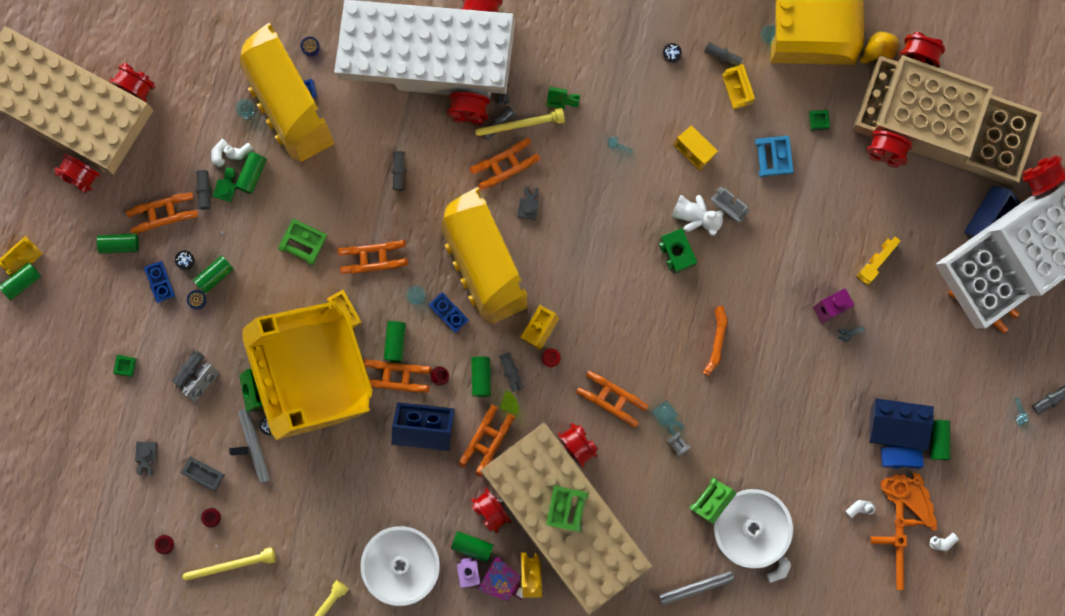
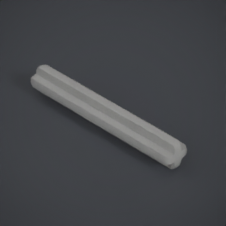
(254, 446)
(696, 588)

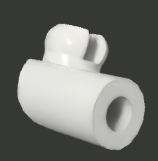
(216, 153)
(238, 154)
(860, 507)
(943, 544)
(782, 571)

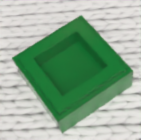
(819, 120)
(124, 366)

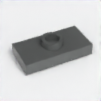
(202, 474)

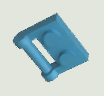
(780, 155)

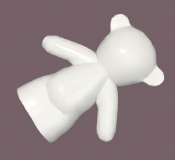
(697, 215)

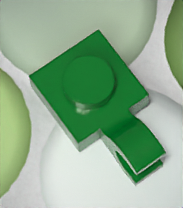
(558, 98)
(225, 188)

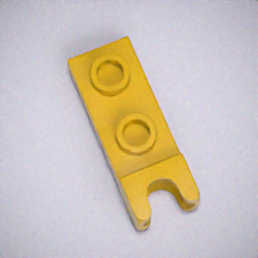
(869, 271)

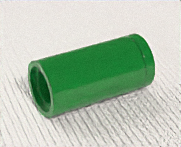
(251, 173)
(117, 243)
(213, 274)
(20, 281)
(394, 341)
(480, 376)
(941, 440)
(472, 546)

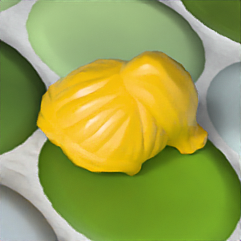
(882, 45)

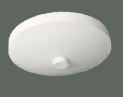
(754, 529)
(400, 566)

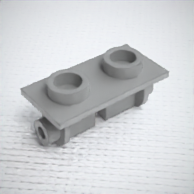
(736, 211)
(195, 389)

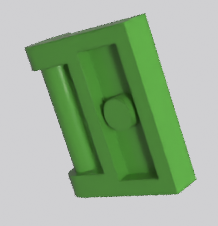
(306, 236)
(716, 504)
(560, 508)

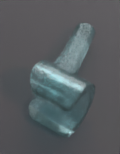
(613, 144)
(847, 334)
(1023, 417)

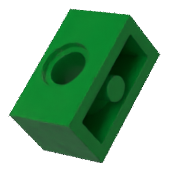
(677, 239)
(250, 392)

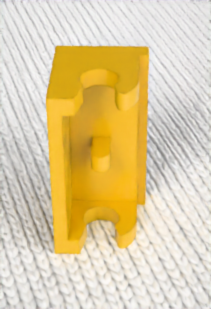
(738, 86)
(695, 147)
(19, 256)
(540, 327)
(531, 576)

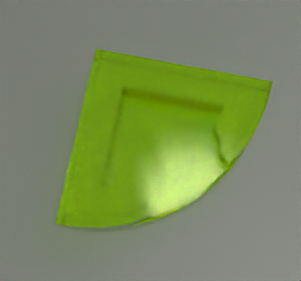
(509, 403)

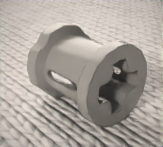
(678, 444)

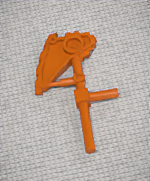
(916, 498)

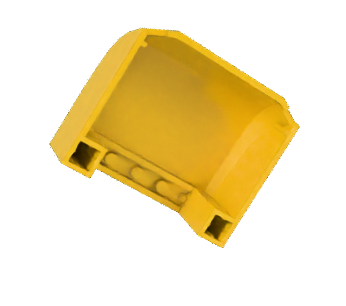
(818, 32)
(283, 95)
(482, 258)
(307, 369)

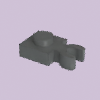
(528, 207)
(145, 453)

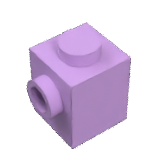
(468, 573)

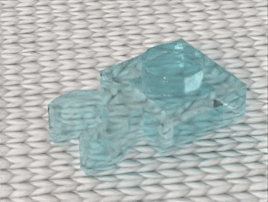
(666, 415)

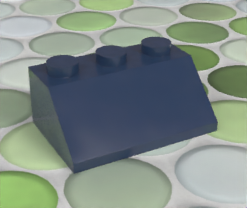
(994, 206)
(901, 424)
(422, 426)

